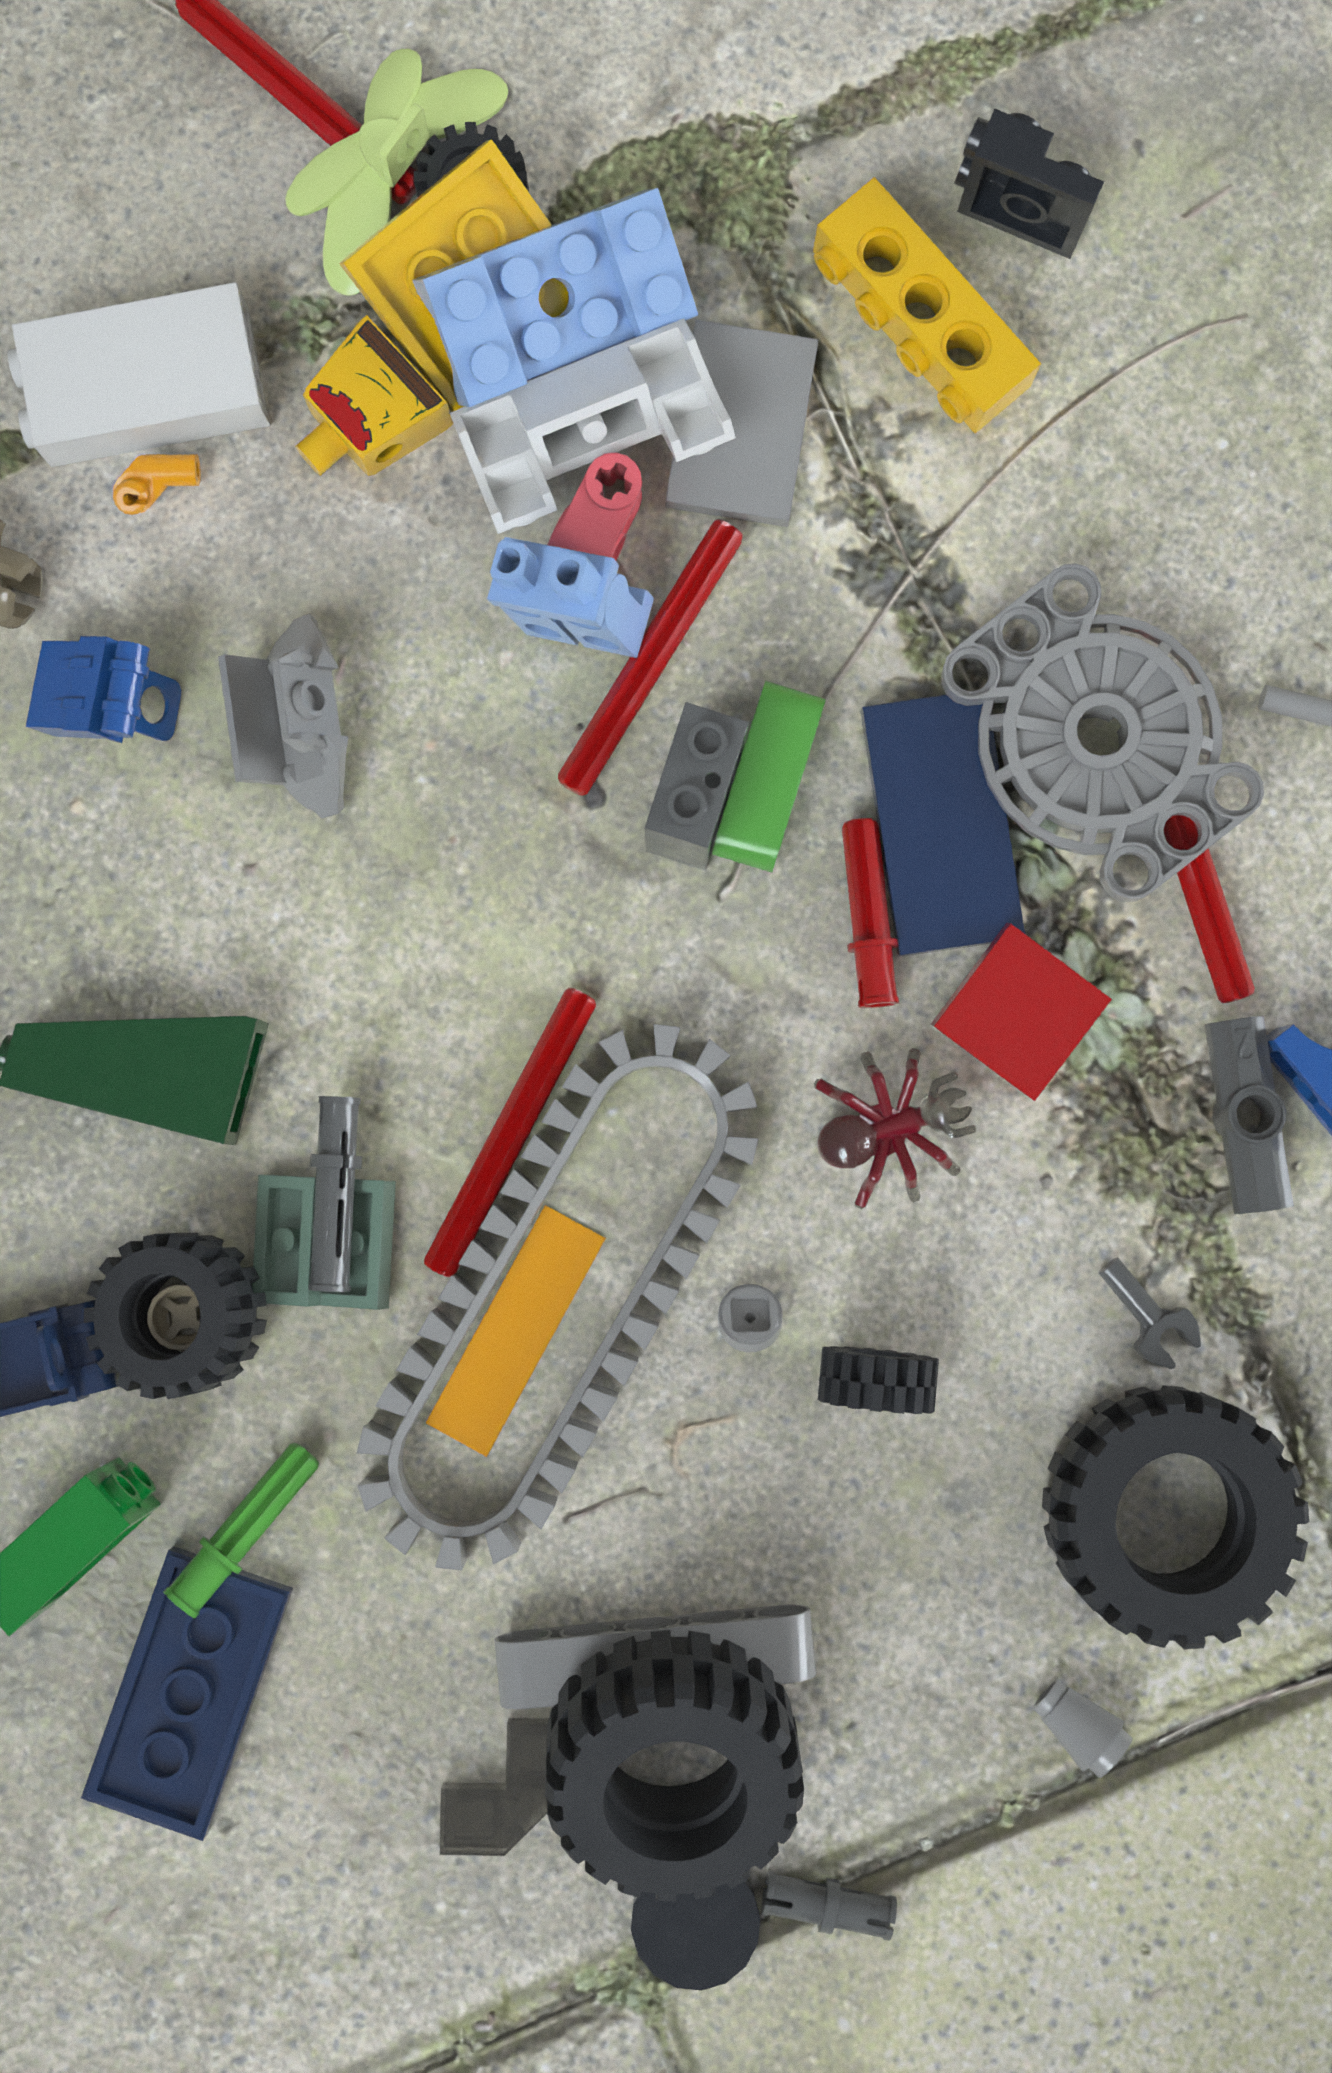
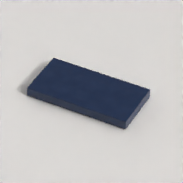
(939, 826)
(186, 1701)

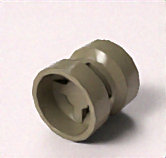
(174, 1317)

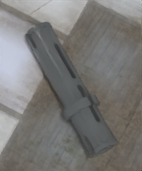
(334, 1193)

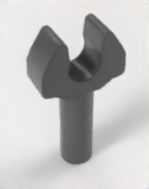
(1150, 1316)

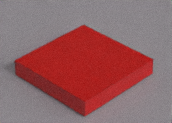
(1021, 1011)

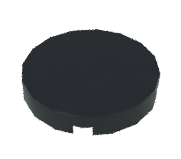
(697, 1940)

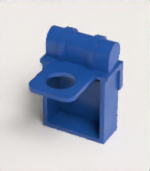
(97, 691)

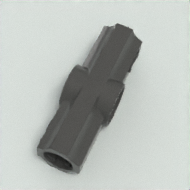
(1255, 1158)

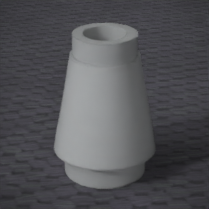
(1083, 1728)

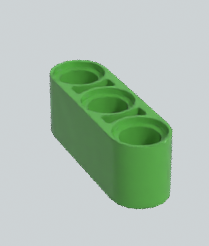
(768, 776)

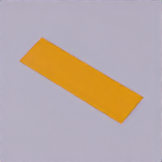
(515, 1330)

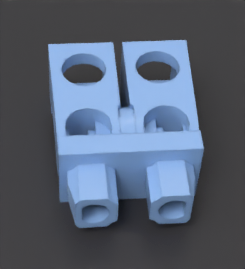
(569, 596)

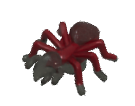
(882, 1129)

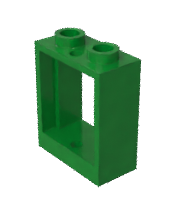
(71, 1539)

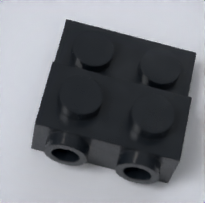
(1022, 190)

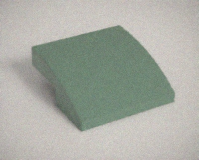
(286, 1238)

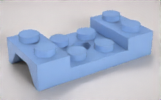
(619, 284)

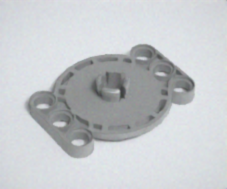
(1105, 678)

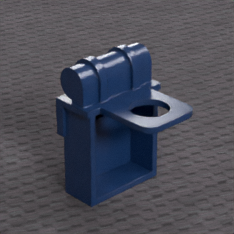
(49, 1360)

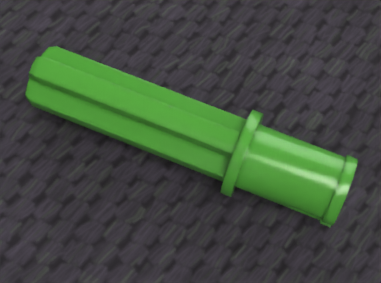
(241, 1530)

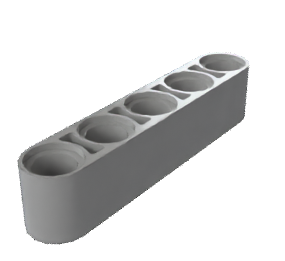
(539, 1661)

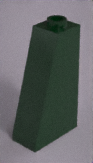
(156, 1072)

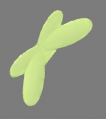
(361, 170)

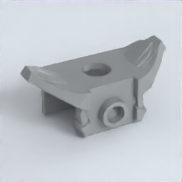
(287, 718)

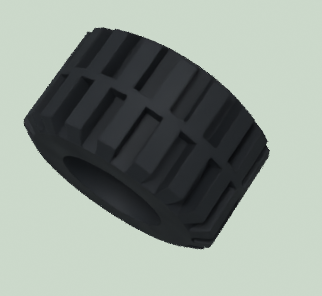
(225, 1306)

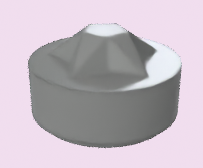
(750, 1318)

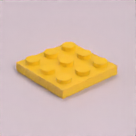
(458, 217)

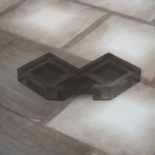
(496, 1816)

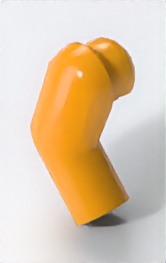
(149, 478)

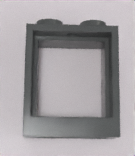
(695, 786)

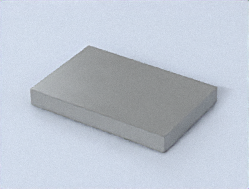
(766, 392)

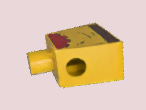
(370, 405)

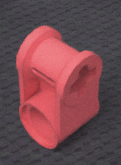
(597, 523)

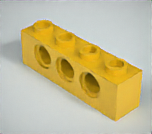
(877, 226)

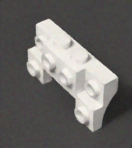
(587, 411)

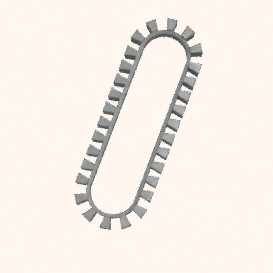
(439, 1328)

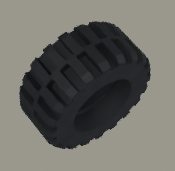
(1241, 1567)
(686, 1833)

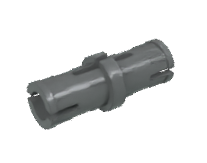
(829, 1905)

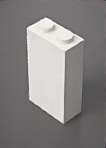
(138, 375)

